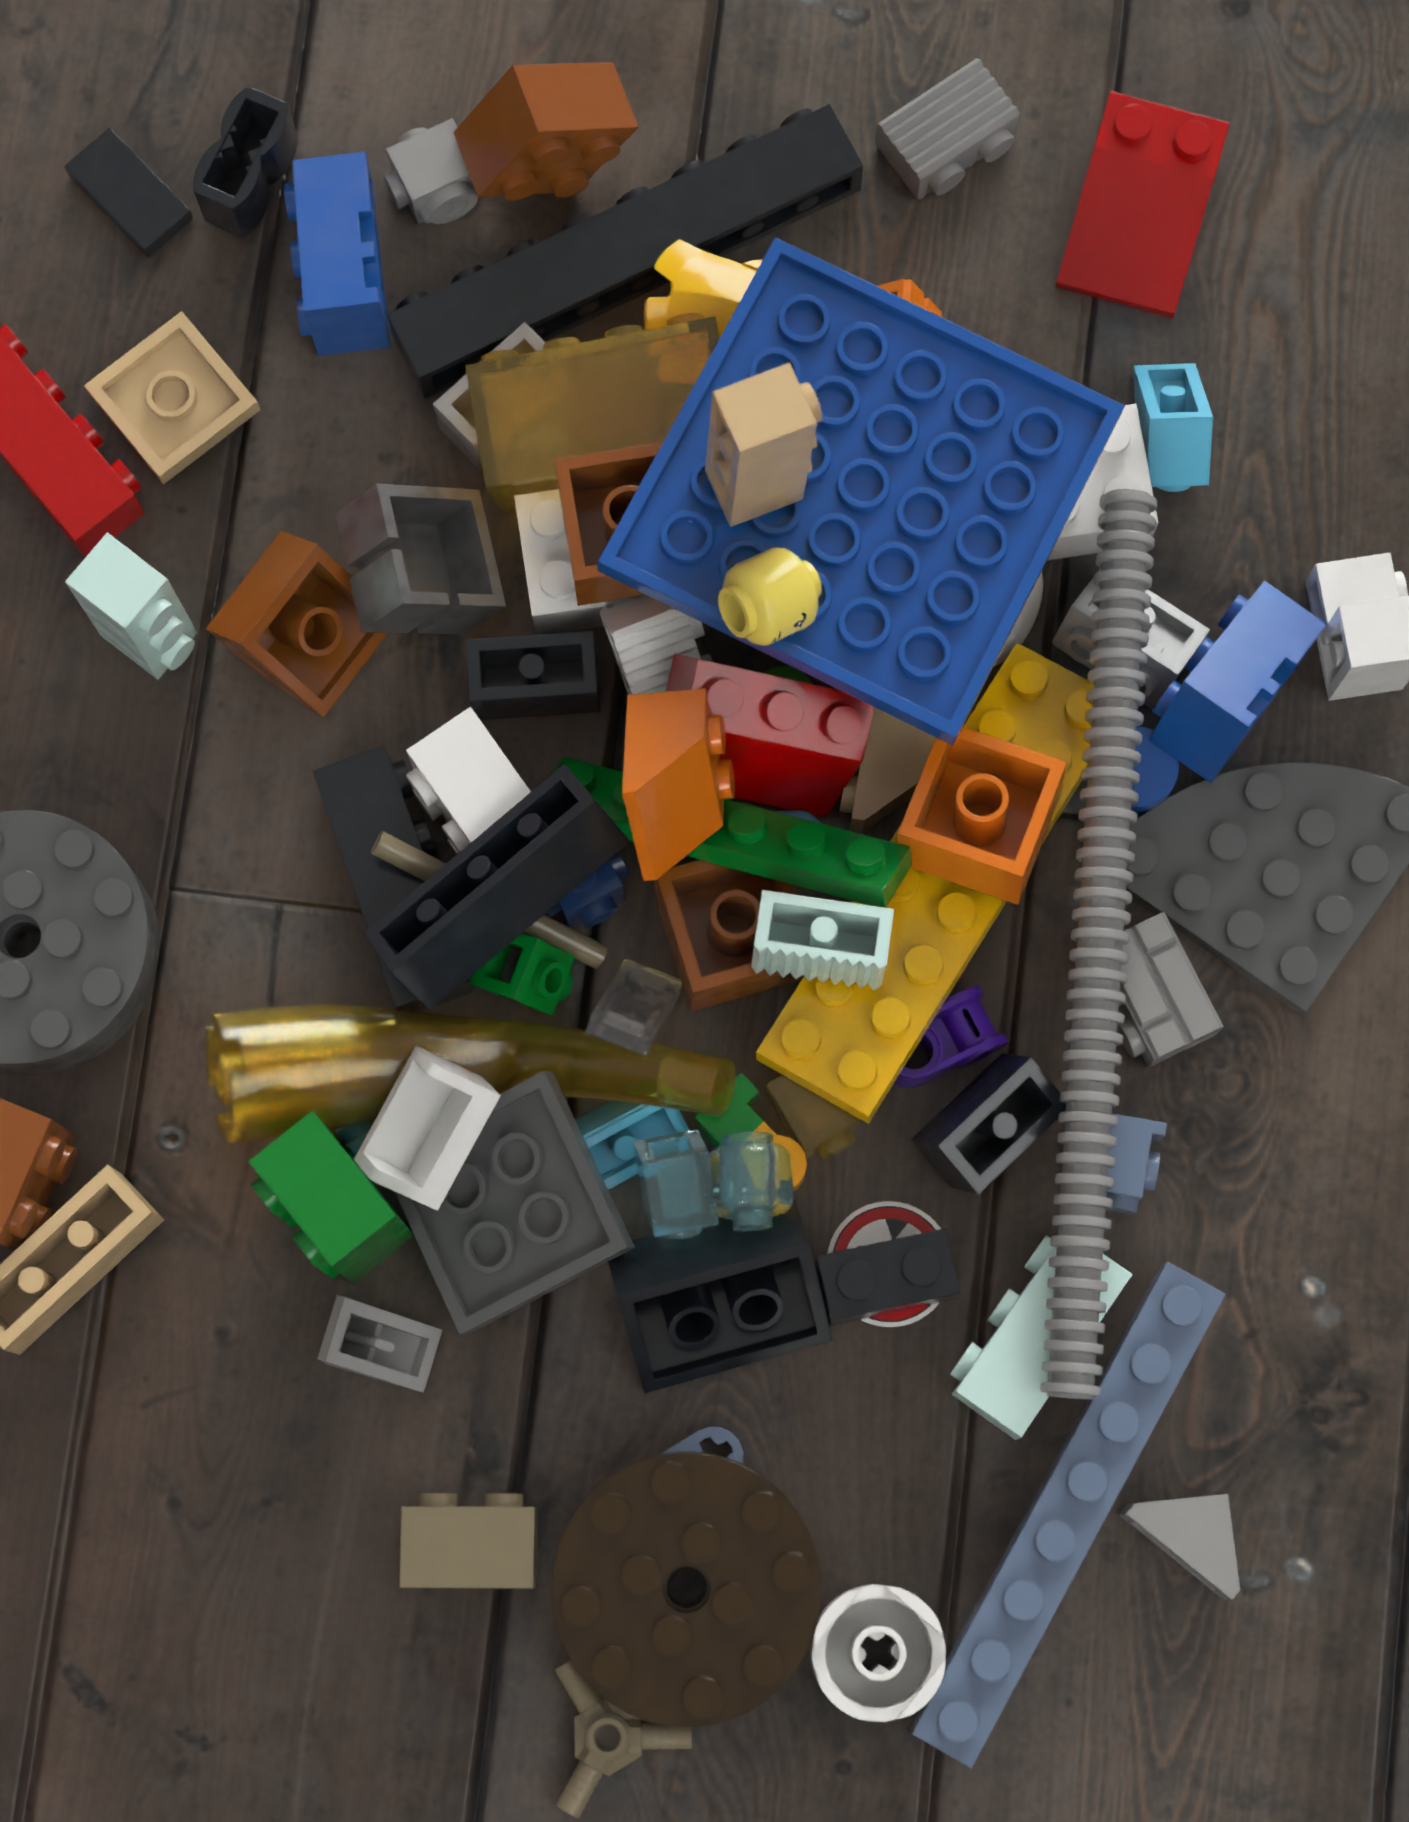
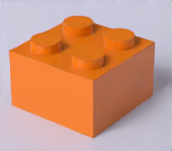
(982, 813)

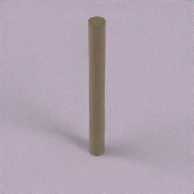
(545, 928)

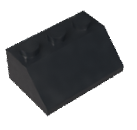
(719, 1299)

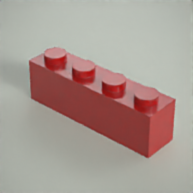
(60, 455)

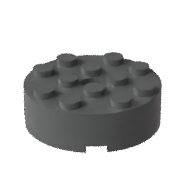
(93, 950)

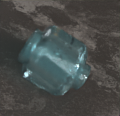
(751, 1180)

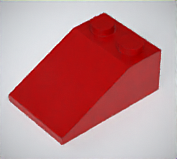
(1142, 204)

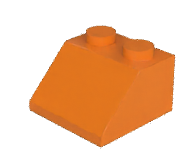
(673, 776)

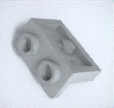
(1170, 645)

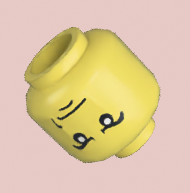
(770, 596)

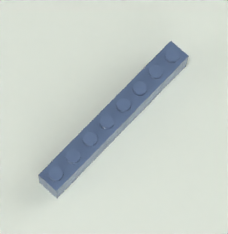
(1067, 1513)

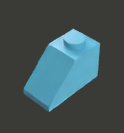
(1174, 425)

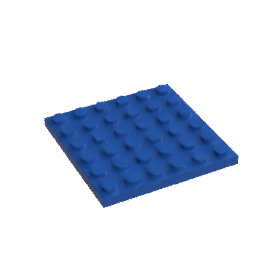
(924, 500)

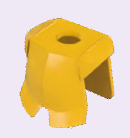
(698, 285)

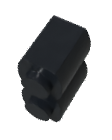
(249, 157)

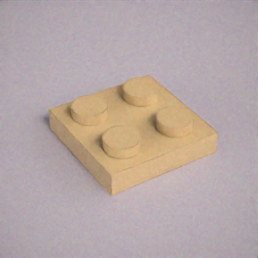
(172, 397)

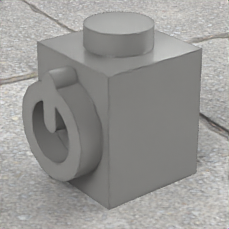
(430, 175)

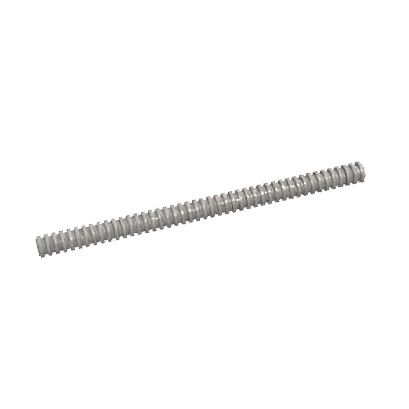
(1099, 943)

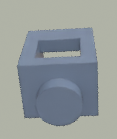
(1135, 1164)

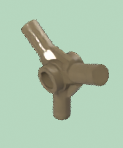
(607, 1739)

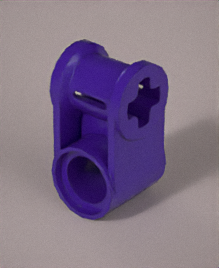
(955, 1039)

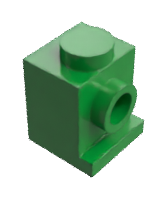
(538, 980)

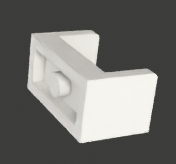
(426, 1128)

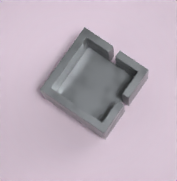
(420, 559)

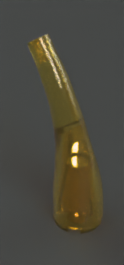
(347, 1058)

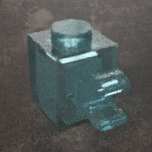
(676, 1184)

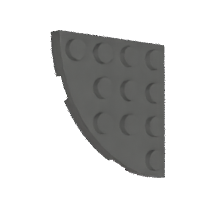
(1274, 867)

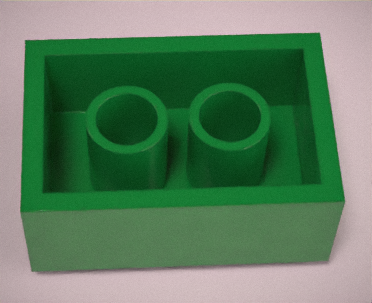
(323, 1190)

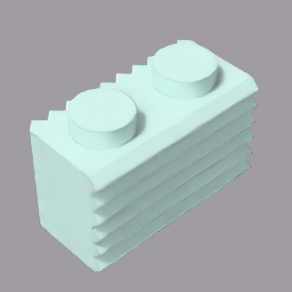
(822, 939)

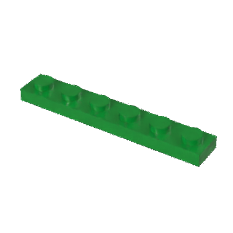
(777, 845)

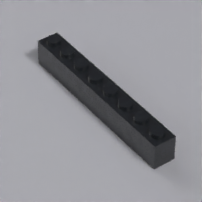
(612, 255)

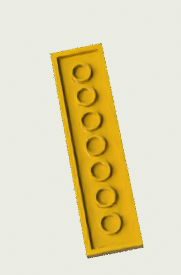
(858, 1040)

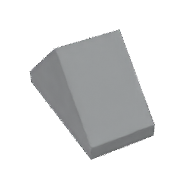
(379, 1344)
(1195, 1535)

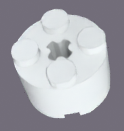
(916, 1650)

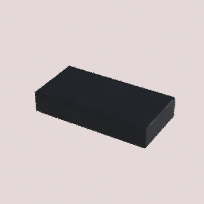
(128, 192)

